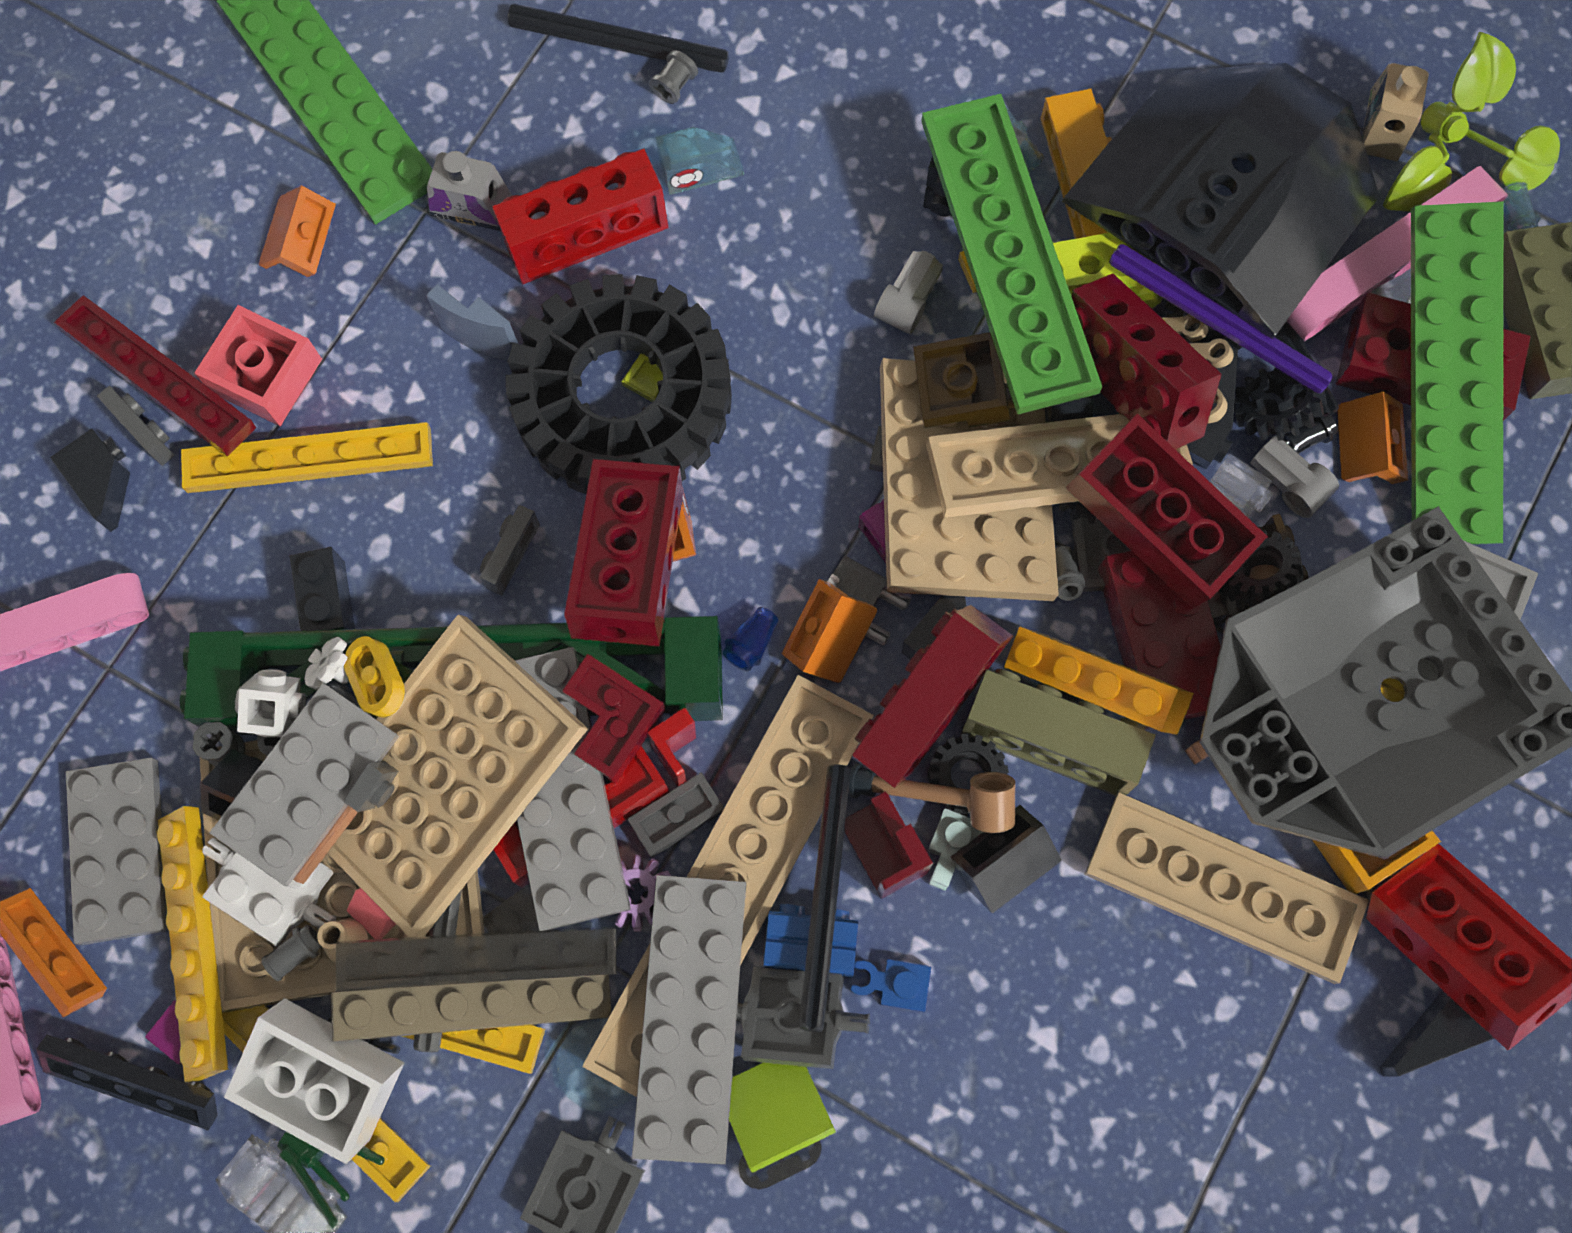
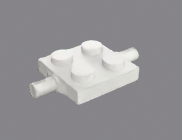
(262, 901)

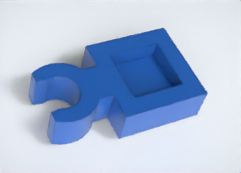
(902, 984)

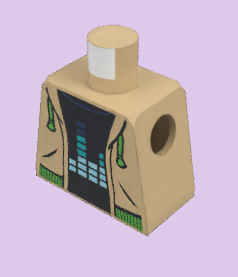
(1395, 97)

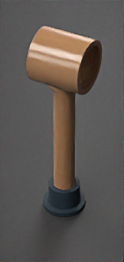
(988, 800)

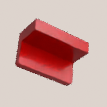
(671, 737)

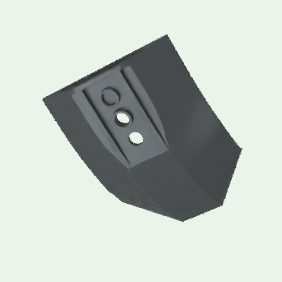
(1303, 712)

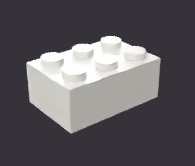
(312, 1085)

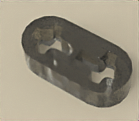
(781, 1170)

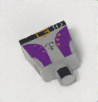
(465, 190)

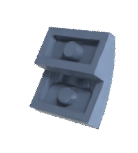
(474, 327)

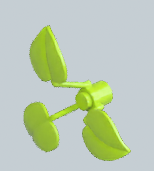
(1481, 79)

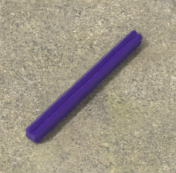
(1220, 319)

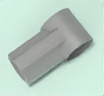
(906, 299)
(1302, 484)

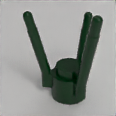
(301, 1154)

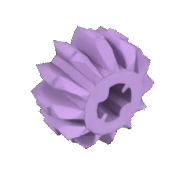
(647, 881)

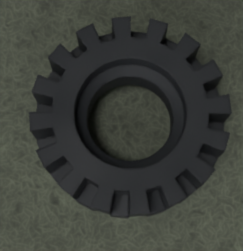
(1270, 552)
(959, 749)

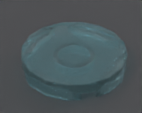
(580, 1084)

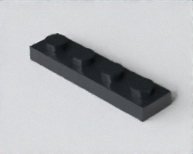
(128, 1082)

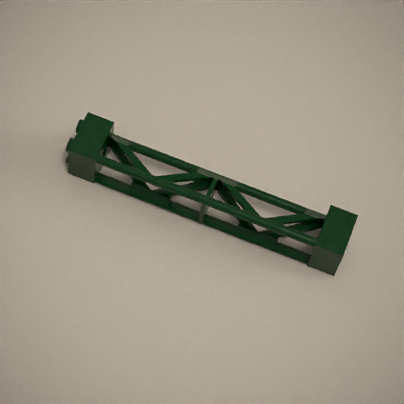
(226, 660)

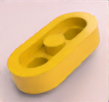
(374, 677)

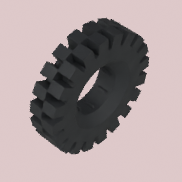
(619, 317)

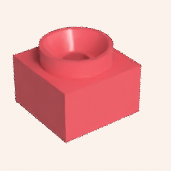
(259, 365)

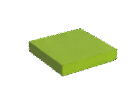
(776, 1113)

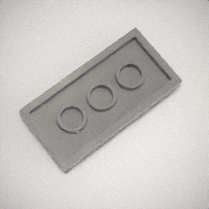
(303, 785)
(115, 851)

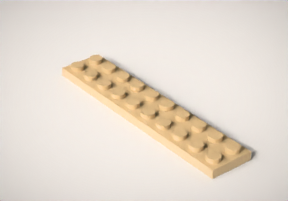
(751, 842)

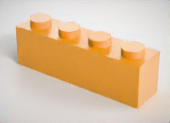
(1075, 139)
(1099, 680)

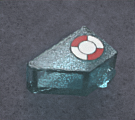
(697, 159)

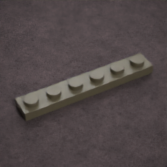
(467, 1006)

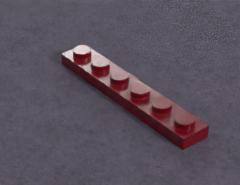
(155, 375)

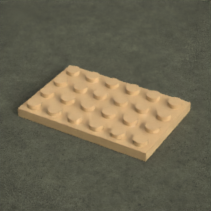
(965, 555)
(469, 762)

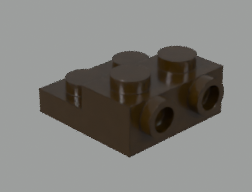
(962, 382)

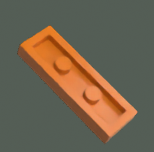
(48, 953)

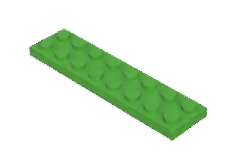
(333, 102)
(1010, 254)
(1458, 366)

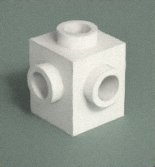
(269, 703)

